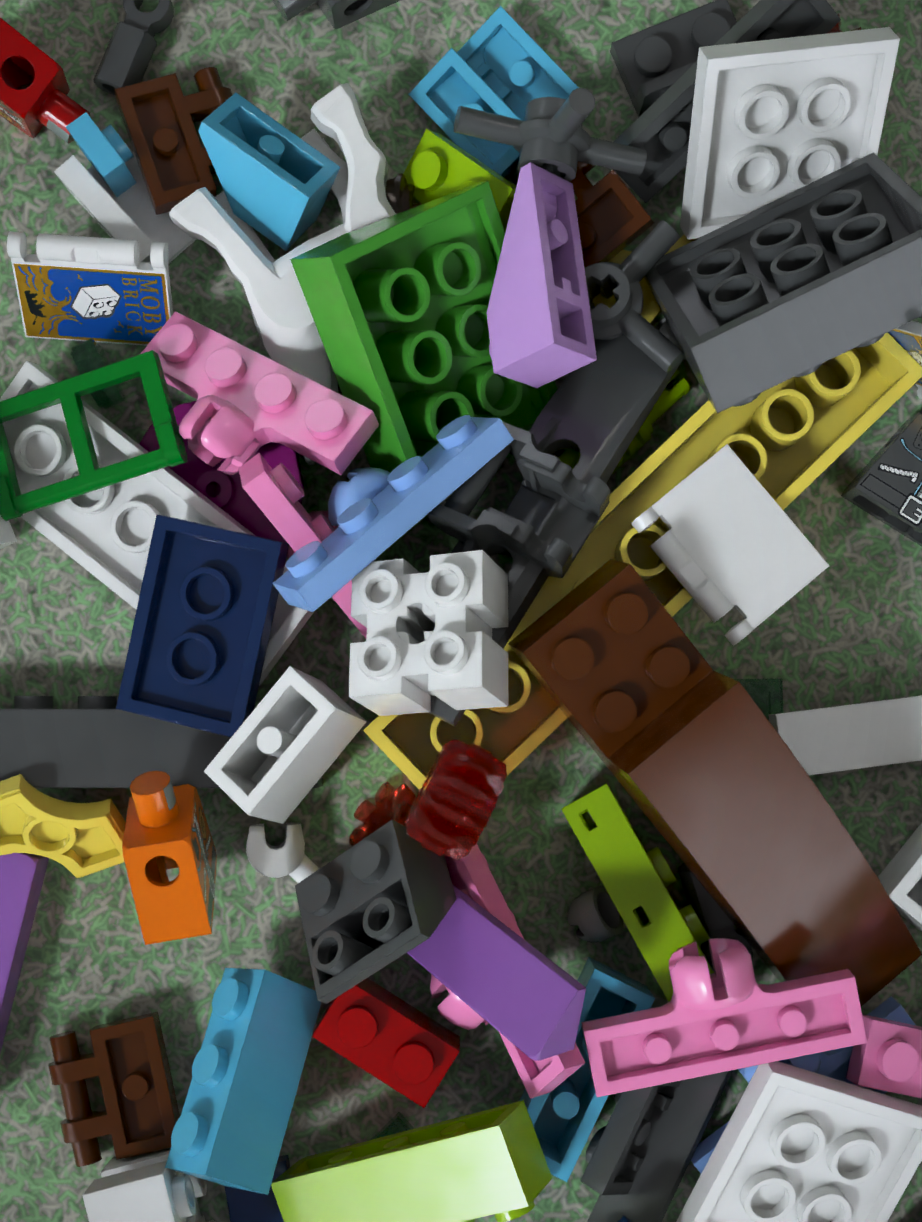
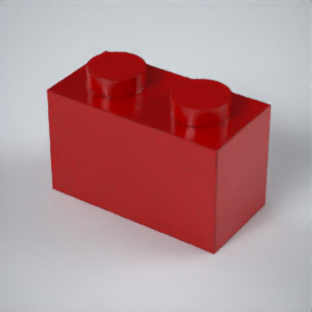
(389, 1040)

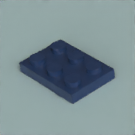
(201, 625)

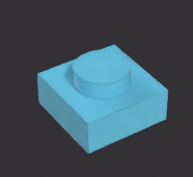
(104, 151)

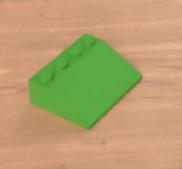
(410, 325)

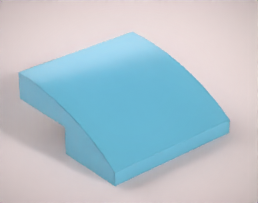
(495, 74)

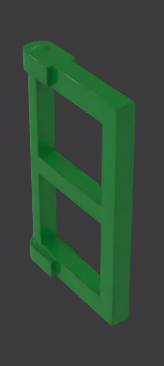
(91, 477)

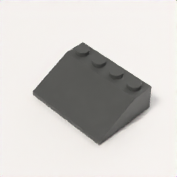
(795, 282)

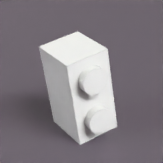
(284, 746)

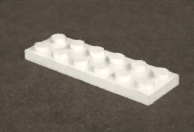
(114, 525)

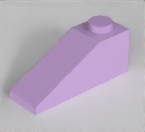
(540, 290)

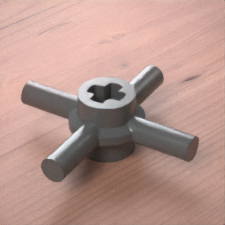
(552, 136)
(623, 282)

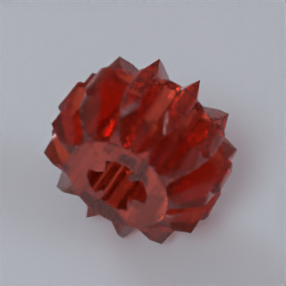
(456, 799)

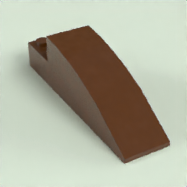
(716, 782)

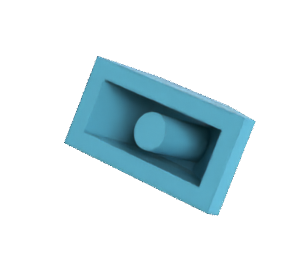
(266, 170)

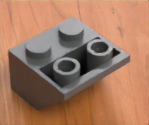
(371, 907)

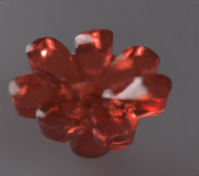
(390, 805)

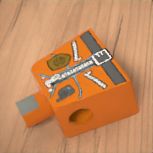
(162, 833)

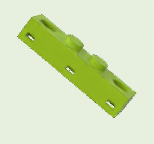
(635, 880)

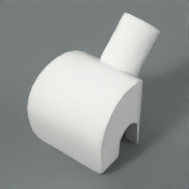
(279, 859)

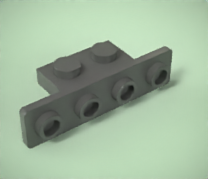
(648, 1147)

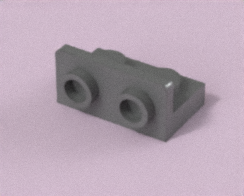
(664, 52)

